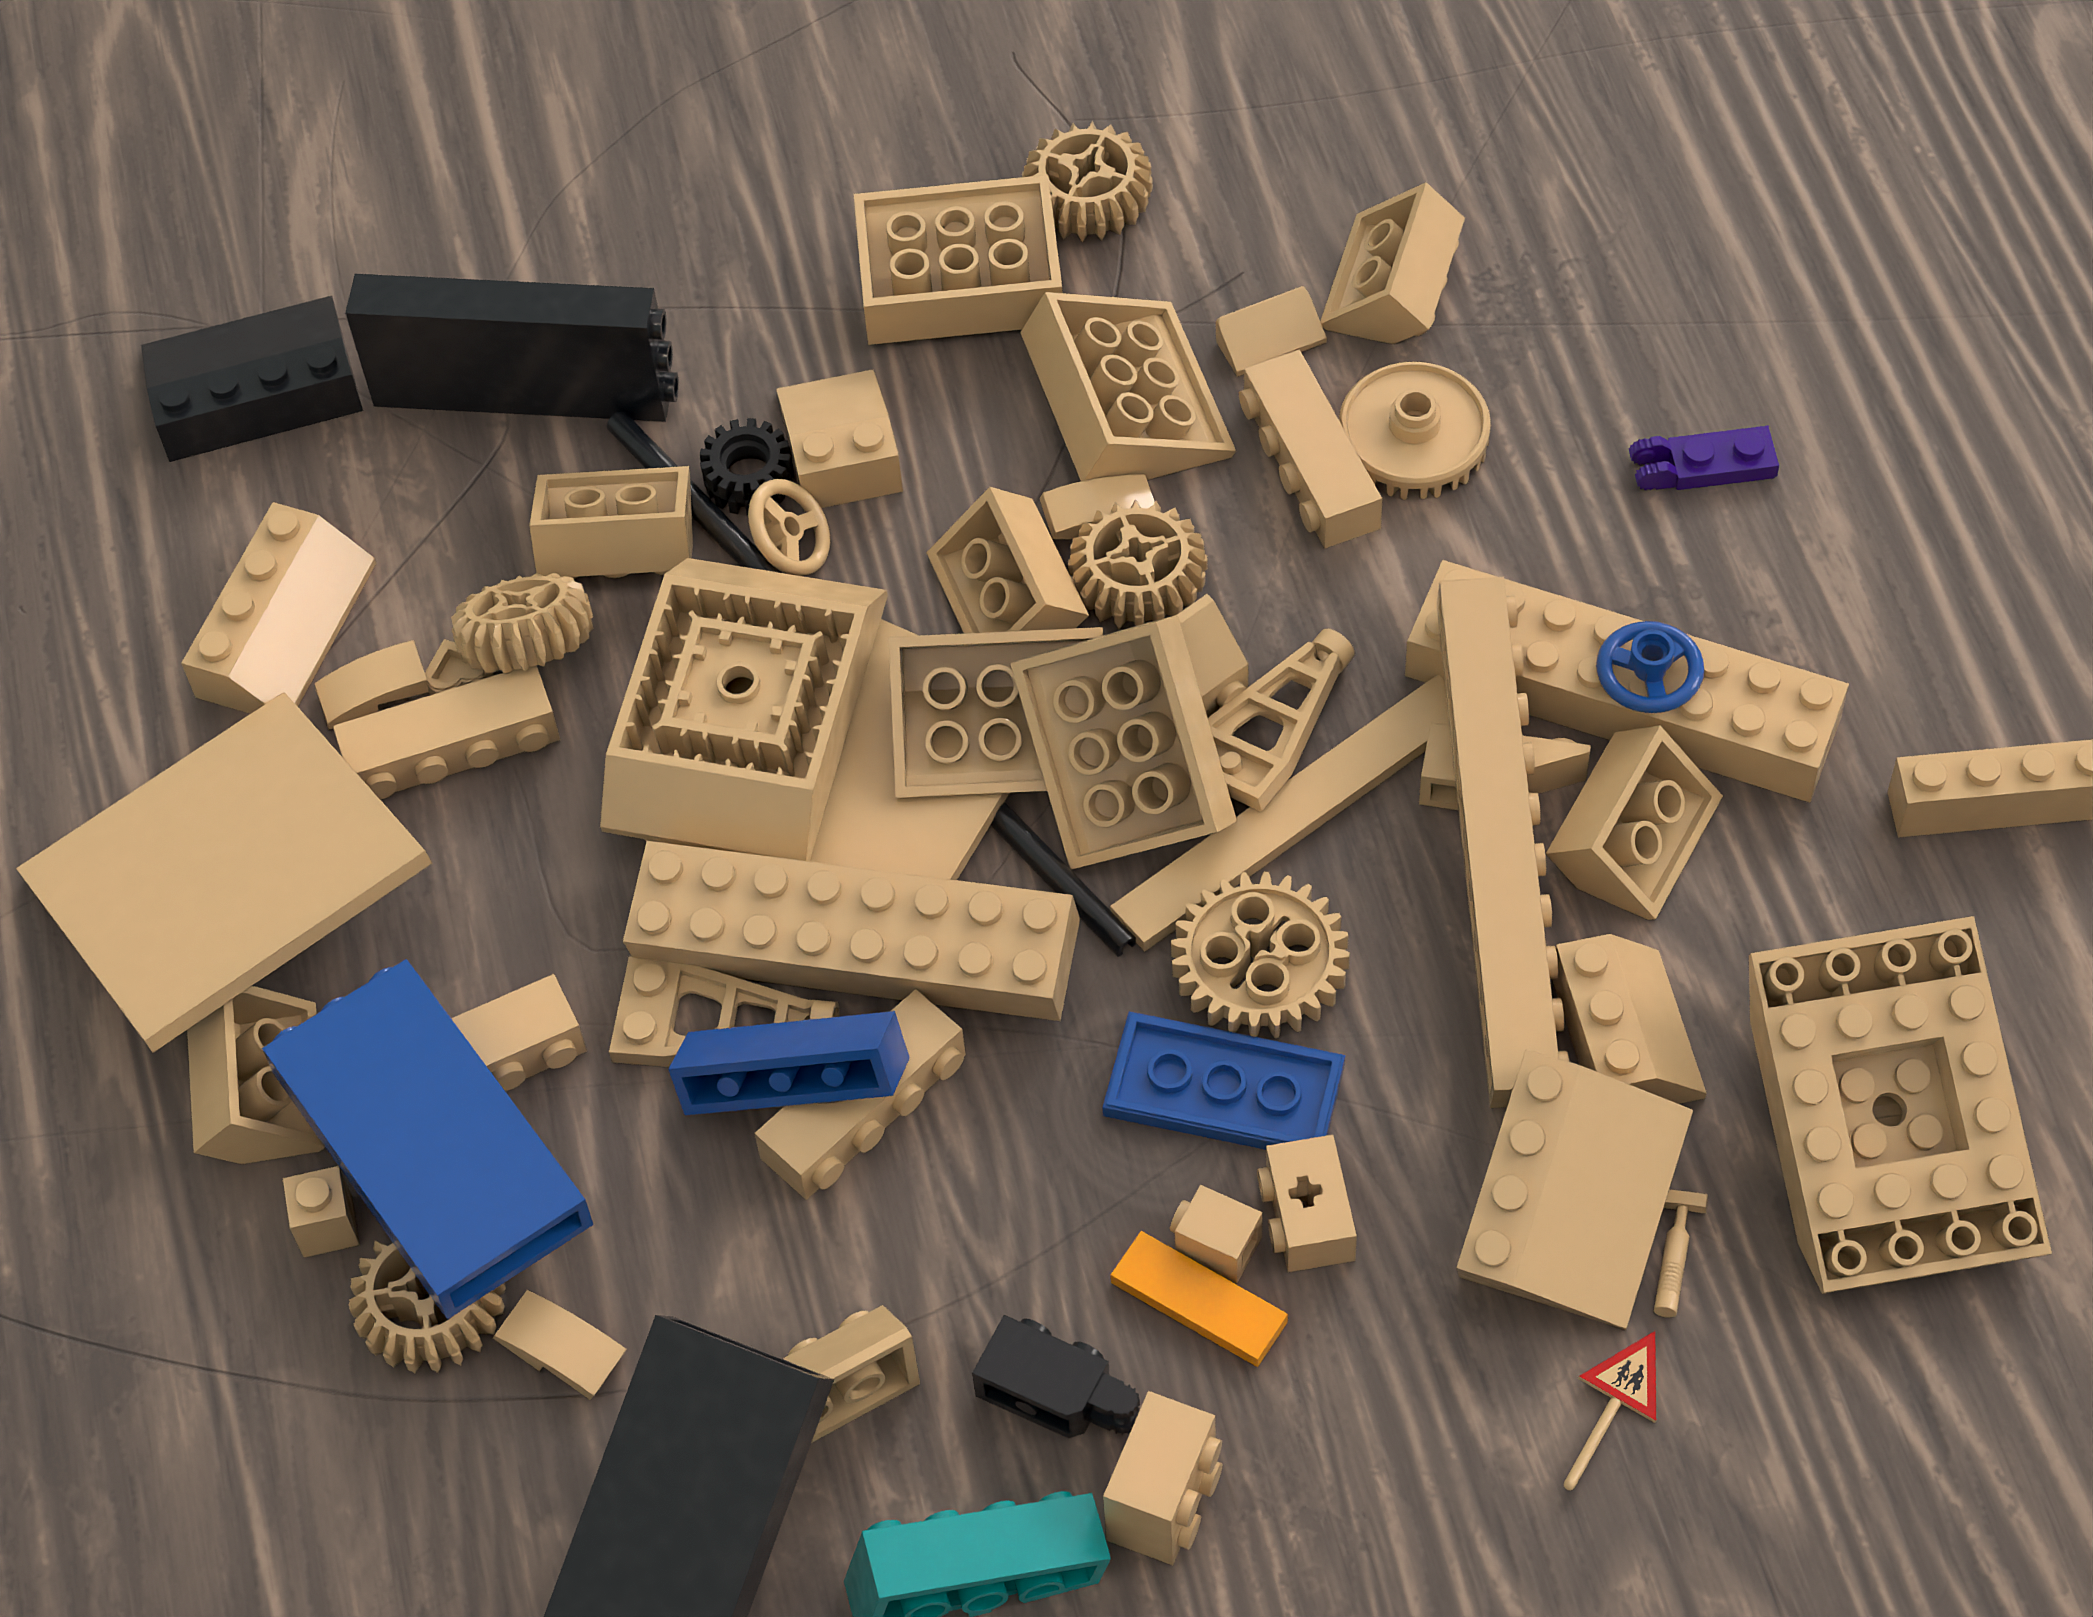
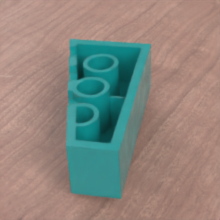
(977, 1558)

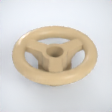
(778, 531)

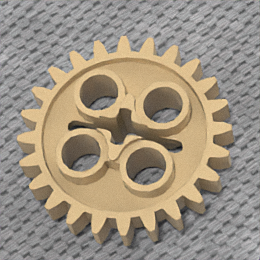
(1301, 977)

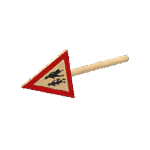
(1628, 1381)

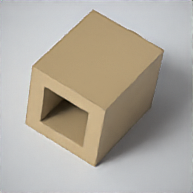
(321, 1211)
(1217, 1232)

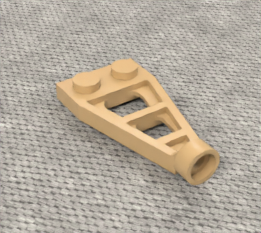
(1257, 774)
(651, 1001)

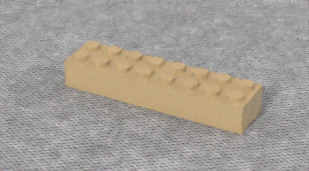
(1744, 722)
(854, 929)

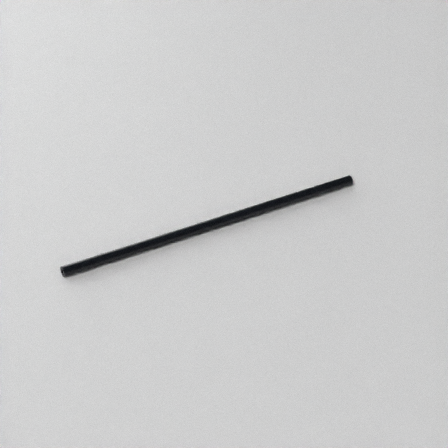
(1006, 821)

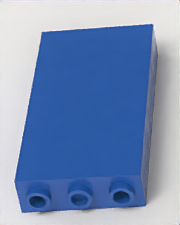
(427, 1137)

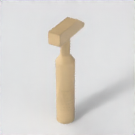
(1676, 1250)

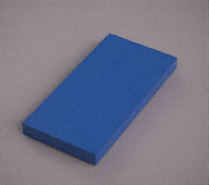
(1221, 1083)

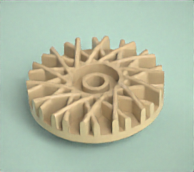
(1417, 427)

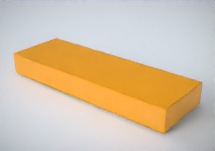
(1199, 1298)

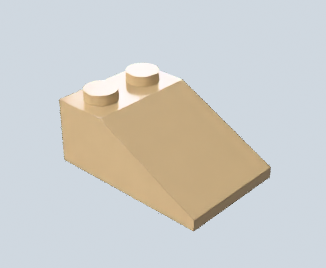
(841, 438)

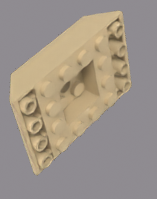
(751, 764)
(1911, 1023)

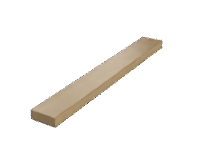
(1290, 816)

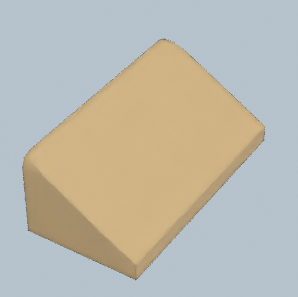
(1269, 329)

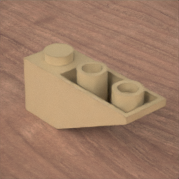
(1556, 761)

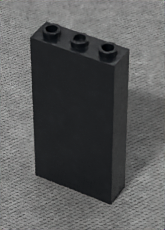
(512, 347)
(691, 1480)

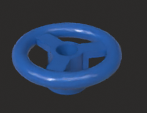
(1650, 642)

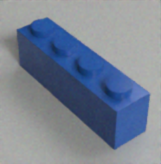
(789, 1063)

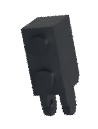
(1052, 1381)

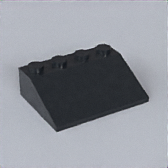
(249, 378)

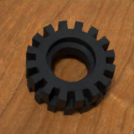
(738, 445)

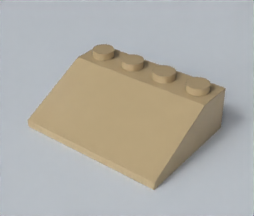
(955, 258)
(1124, 386)
(961, 711)
(1124, 743)
(1574, 1190)

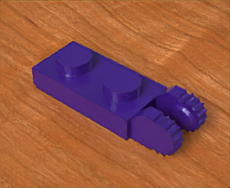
(1705, 459)

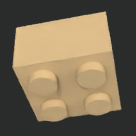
(1162, 1478)

